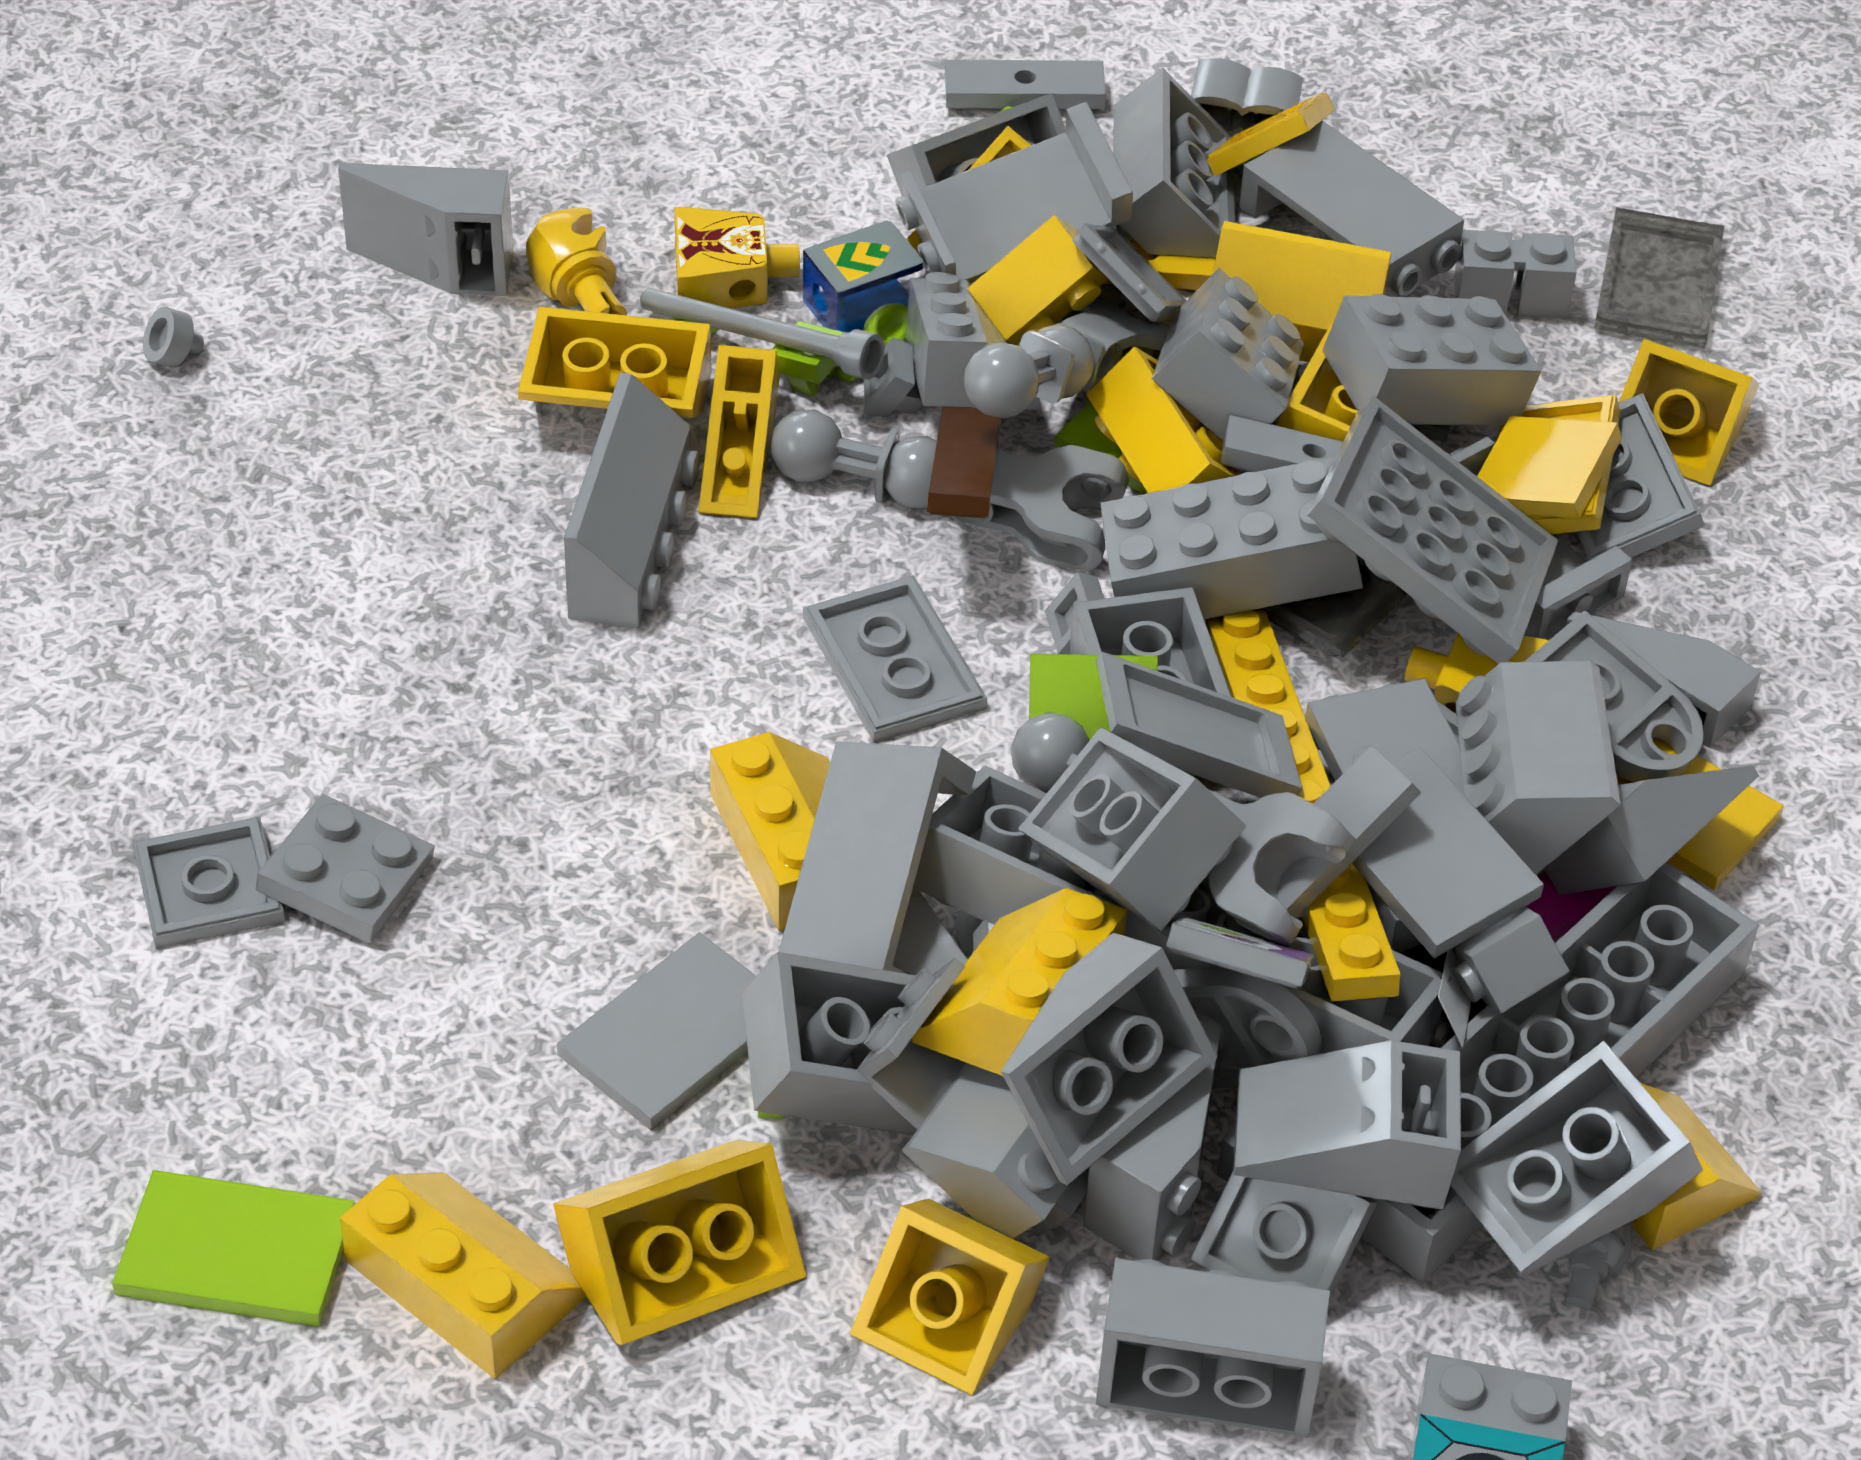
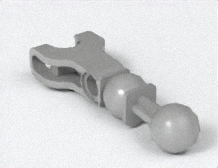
(1058, 358)
(1028, 497)
(1245, 883)

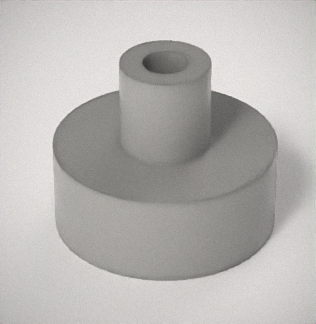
(170, 338)

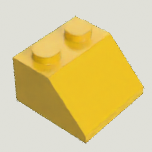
(1038, 282)
(1694, 405)
(1709, 1194)
(948, 1293)

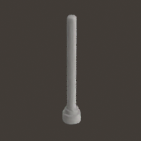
(856, 352)

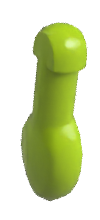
(887, 322)

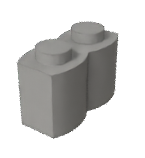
(1241, 95)

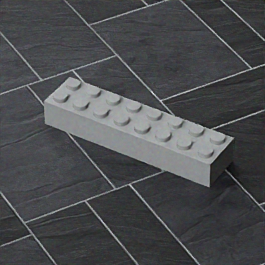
(990, 869)
(1636, 979)

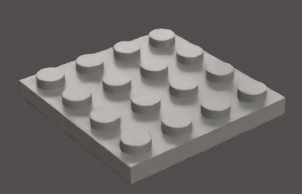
(1434, 531)

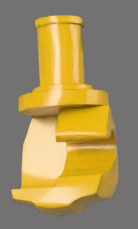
(571, 261)

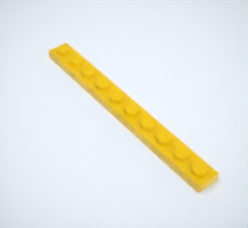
(1343, 917)

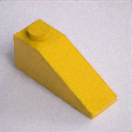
(739, 431)

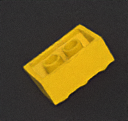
(1301, 275)
(580, 354)
(1156, 434)
(769, 805)
(1014, 975)
(681, 1239)
(458, 1267)

